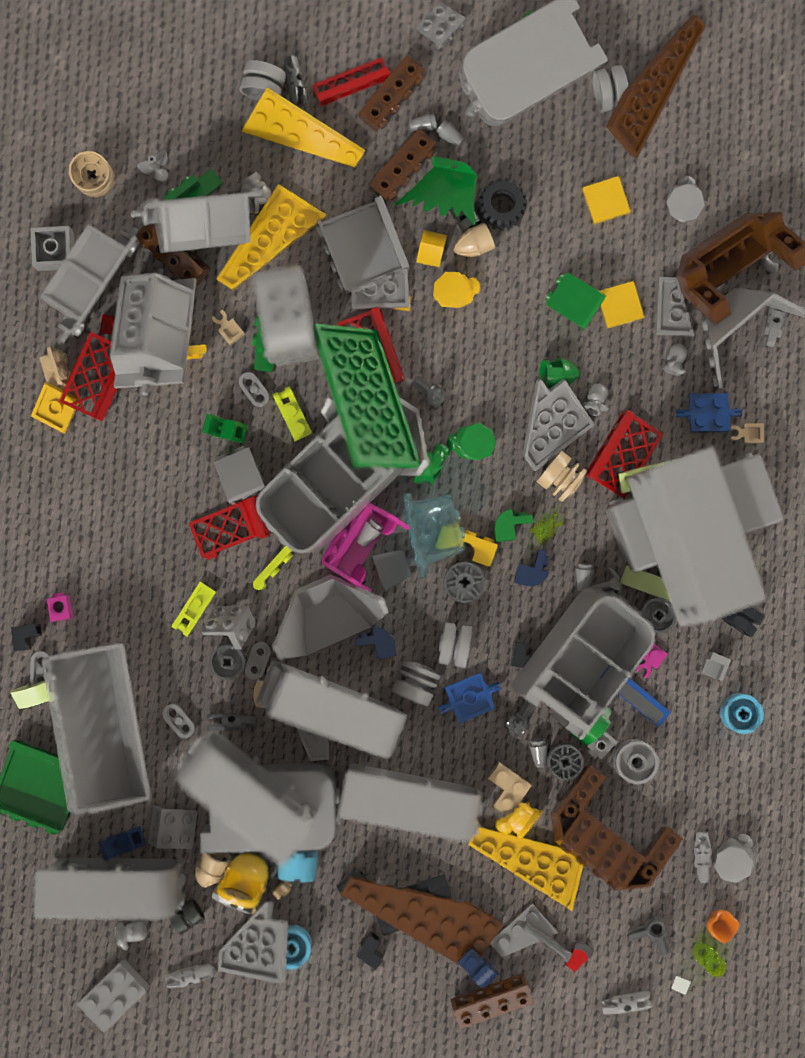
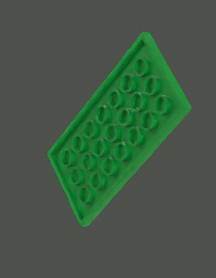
(365, 397)

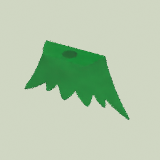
(446, 188)

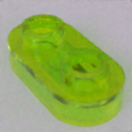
(708, 958)

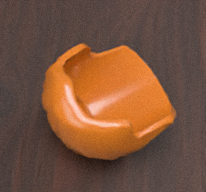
(722, 925)

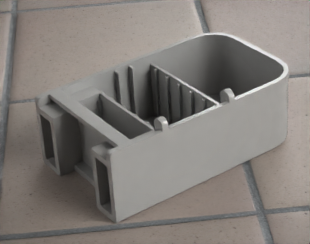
(528, 63)
(286, 316)
(320, 492)
(578, 651)
(331, 709)
(312, 783)
(246, 796)
(411, 803)
(109, 888)

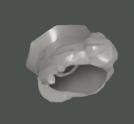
(685, 200)
(735, 858)

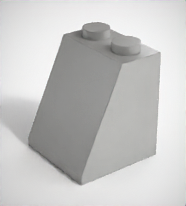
(239, 475)

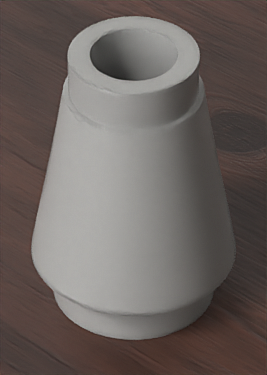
(425, 122)
(449, 133)
(369, 532)
(584, 575)
(538, 749)

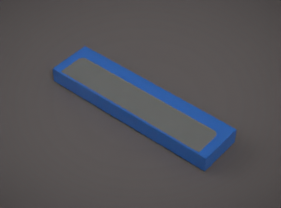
(643, 701)

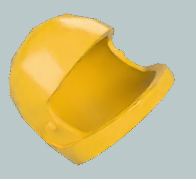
(247, 874)

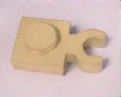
(230, 330)
(750, 433)
(282, 889)

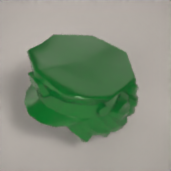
(472, 442)
(435, 464)

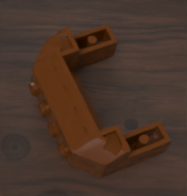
(732, 252)
(601, 848)

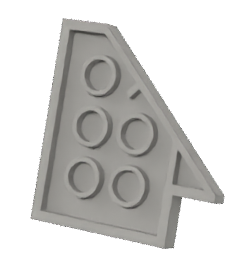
(553, 423)
(257, 948)

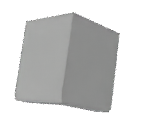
(716, 666)

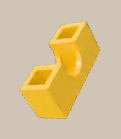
(483, 549)

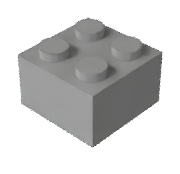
(50, 246)

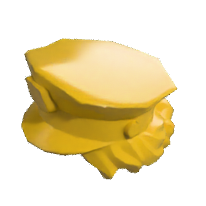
(455, 289)
(519, 820)

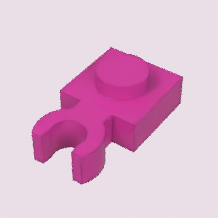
(652, 659)

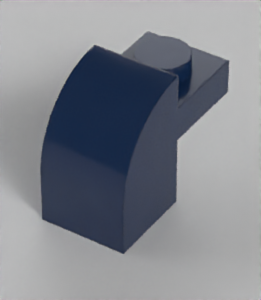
(533, 575)
(383, 641)
(122, 843)
(477, 967)

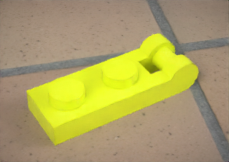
(292, 414)
(272, 569)
(194, 608)

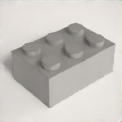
(113, 995)

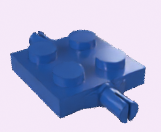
(709, 413)
(470, 697)

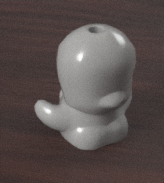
(253, 181)
(675, 358)
(596, 397)
(131, 932)

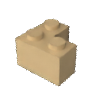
(512, 785)

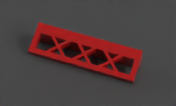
(353, 86)

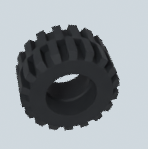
(503, 188)

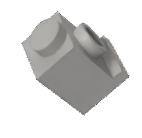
(608, 742)

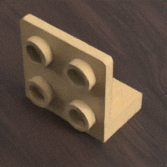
(55, 367)

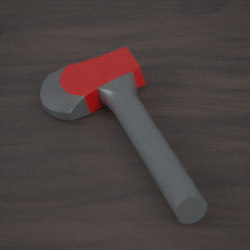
(573, 959)

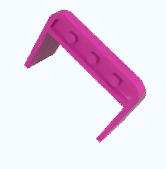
(347, 555)

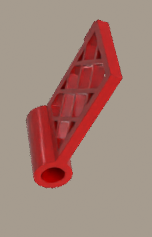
(253, 522)

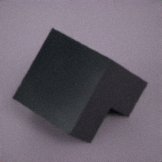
(22, 634)
(518, 656)
(368, 953)

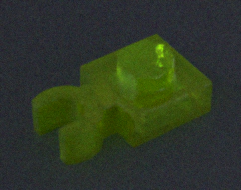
(544, 530)

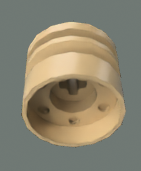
(83, 166)
(562, 476)

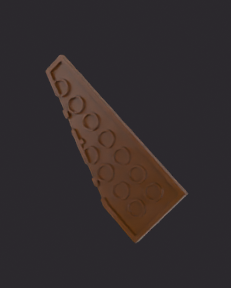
(649, 92)
(436, 922)

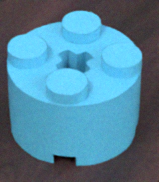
(749, 720)
(300, 867)
(302, 946)

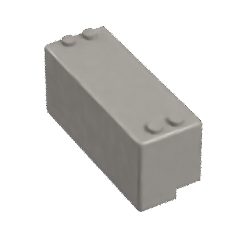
(748, 489)
(697, 538)
(96, 729)

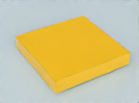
(606, 200)
(621, 305)
(51, 411)

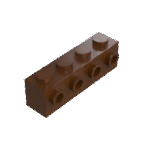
(392, 93)
(403, 165)
(182, 263)
(491, 1001)

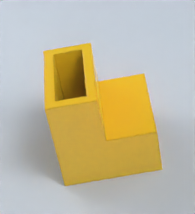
(431, 248)

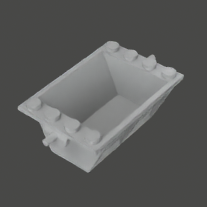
(201, 221)
(86, 275)
(152, 330)

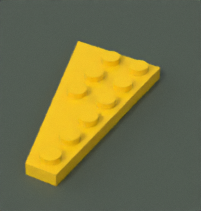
(293, 127)
(275, 229)
(533, 861)

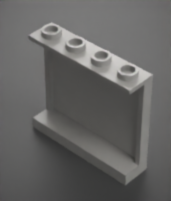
(362, 245)

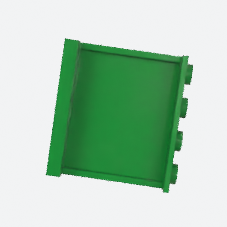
(33, 787)

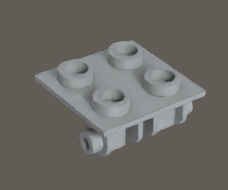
(441, 24)

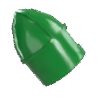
(554, 371)

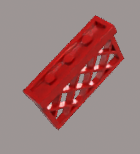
(380, 325)
(107, 392)
(613, 441)

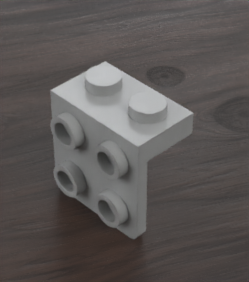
(231, 621)

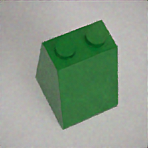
(575, 300)

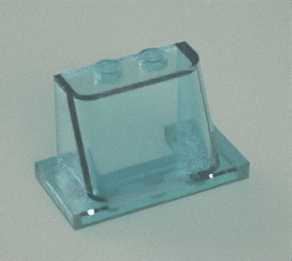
(433, 530)

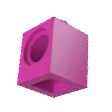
(56, 615)

